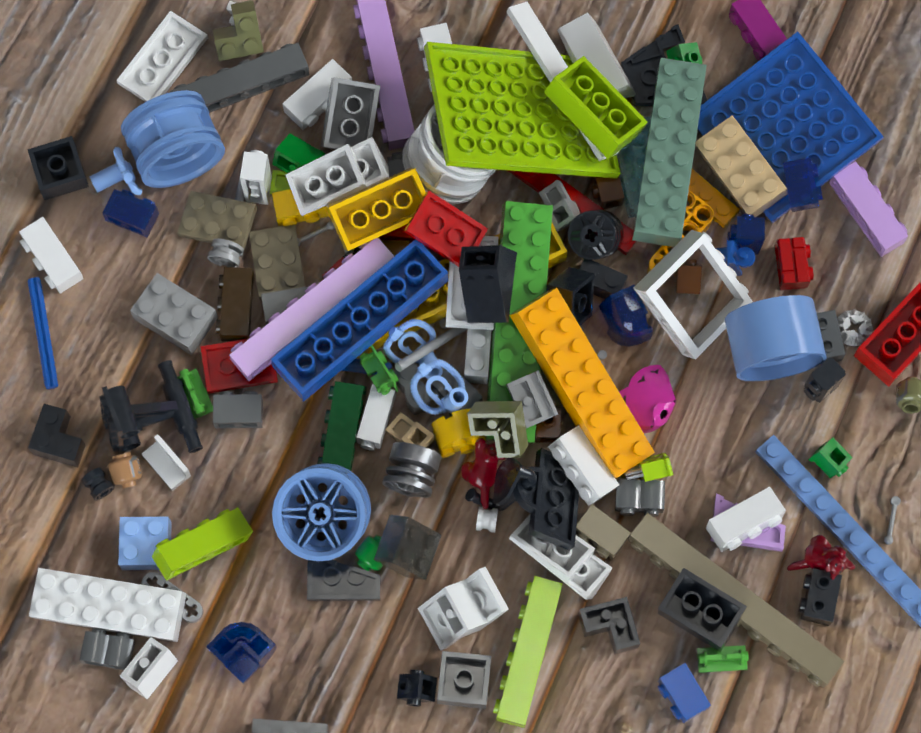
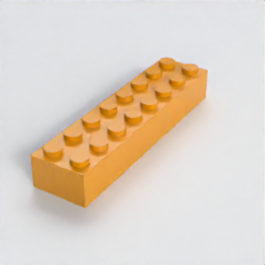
(581, 381)

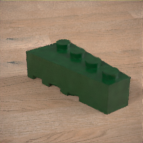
(342, 424)

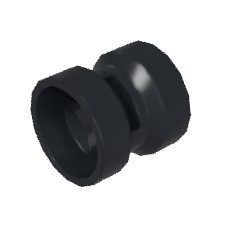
(97, 483)

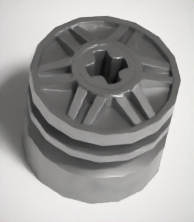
(412, 469)

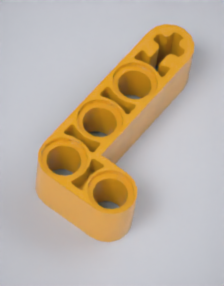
(691, 222)

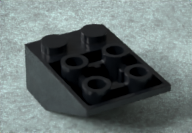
(487, 282)

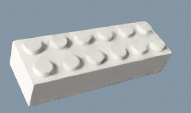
(107, 604)

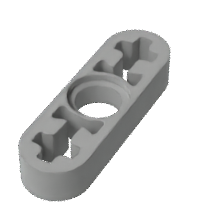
(190, 602)

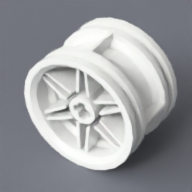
(426, 155)

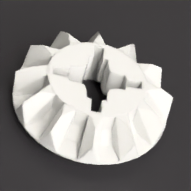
(851, 337)

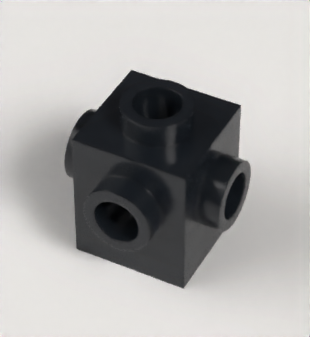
(416, 688)

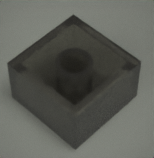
(407, 547)

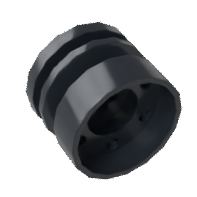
(609, 234)

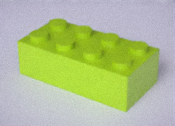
(595, 107)

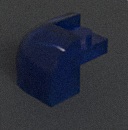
(626, 318)
(242, 649)

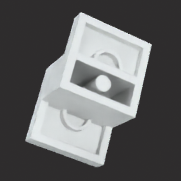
(463, 608)

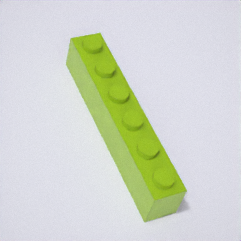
(529, 651)

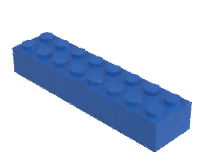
(359, 319)

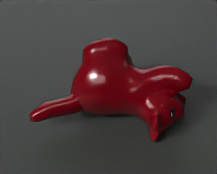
(482, 470)
(823, 557)

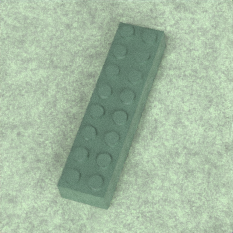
(669, 152)

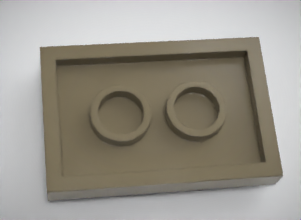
(216, 217)
(276, 259)

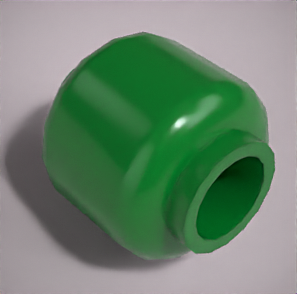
(366, 553)

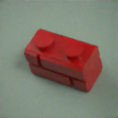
(793, 263)

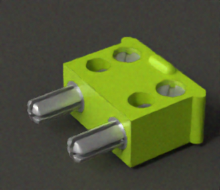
(651, 468)

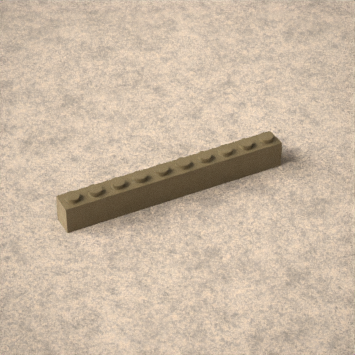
(759, 618)

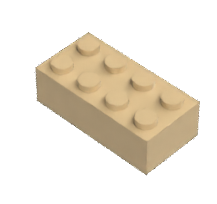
(741, 167)

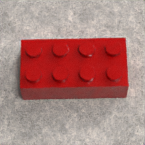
(894, 341)

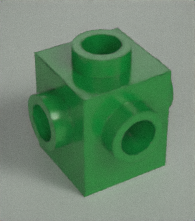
(685, 52)

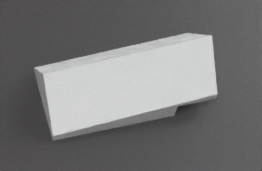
(585, 39)
(337, 175)
(576, 567)

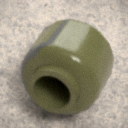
(909, 395)

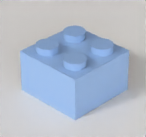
(139, 540)

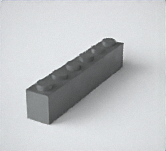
(250, 77)

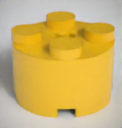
(454, 434)

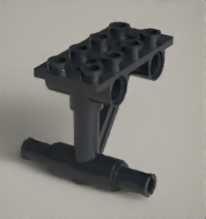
(128, 420)

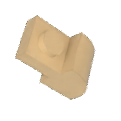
(407, 431)

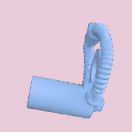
(115, 173)
(400, 334)
(452, 401)

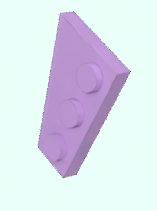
(769, 538)

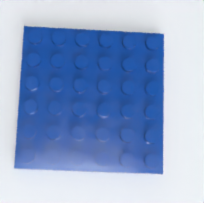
(792, 113)

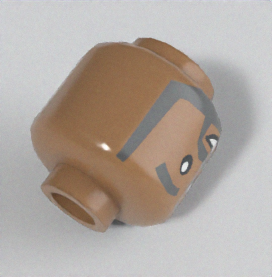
(125, 470)

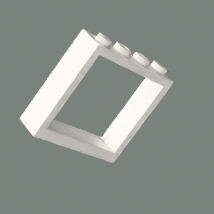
(665, 268)

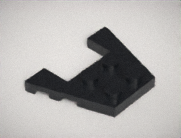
(643, 66)

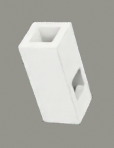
(375, 419)

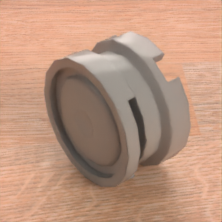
(225, 253)

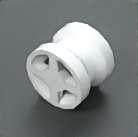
(486, 519)

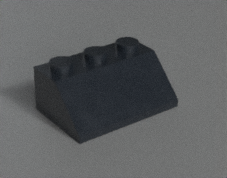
(701, 609)

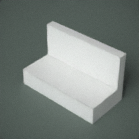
(166, 463)

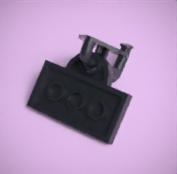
(541, 492)

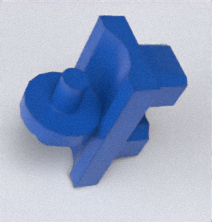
(737, 257)

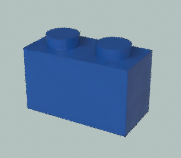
(683, 693)

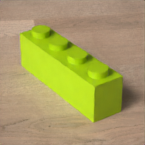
(201, 543)

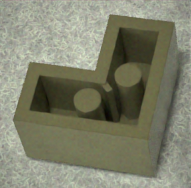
(241, 38)
(504, 422)

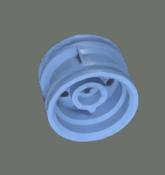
(172, 139)
(304, 540)

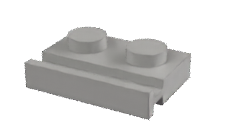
(534, 397)

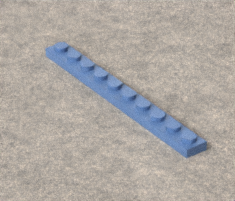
(842, 526)

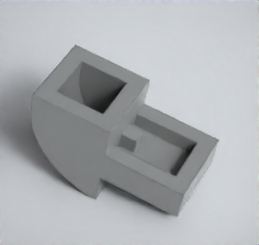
(563, 207)

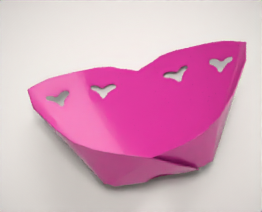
(650, 397)

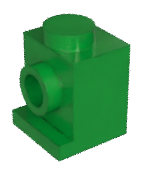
(831, 458)

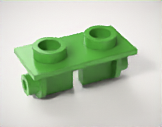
(384, 378)
(195, 393)
(729, 659)

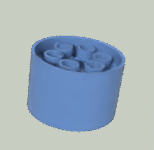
(775, 338)

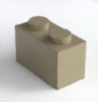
(602, 532)

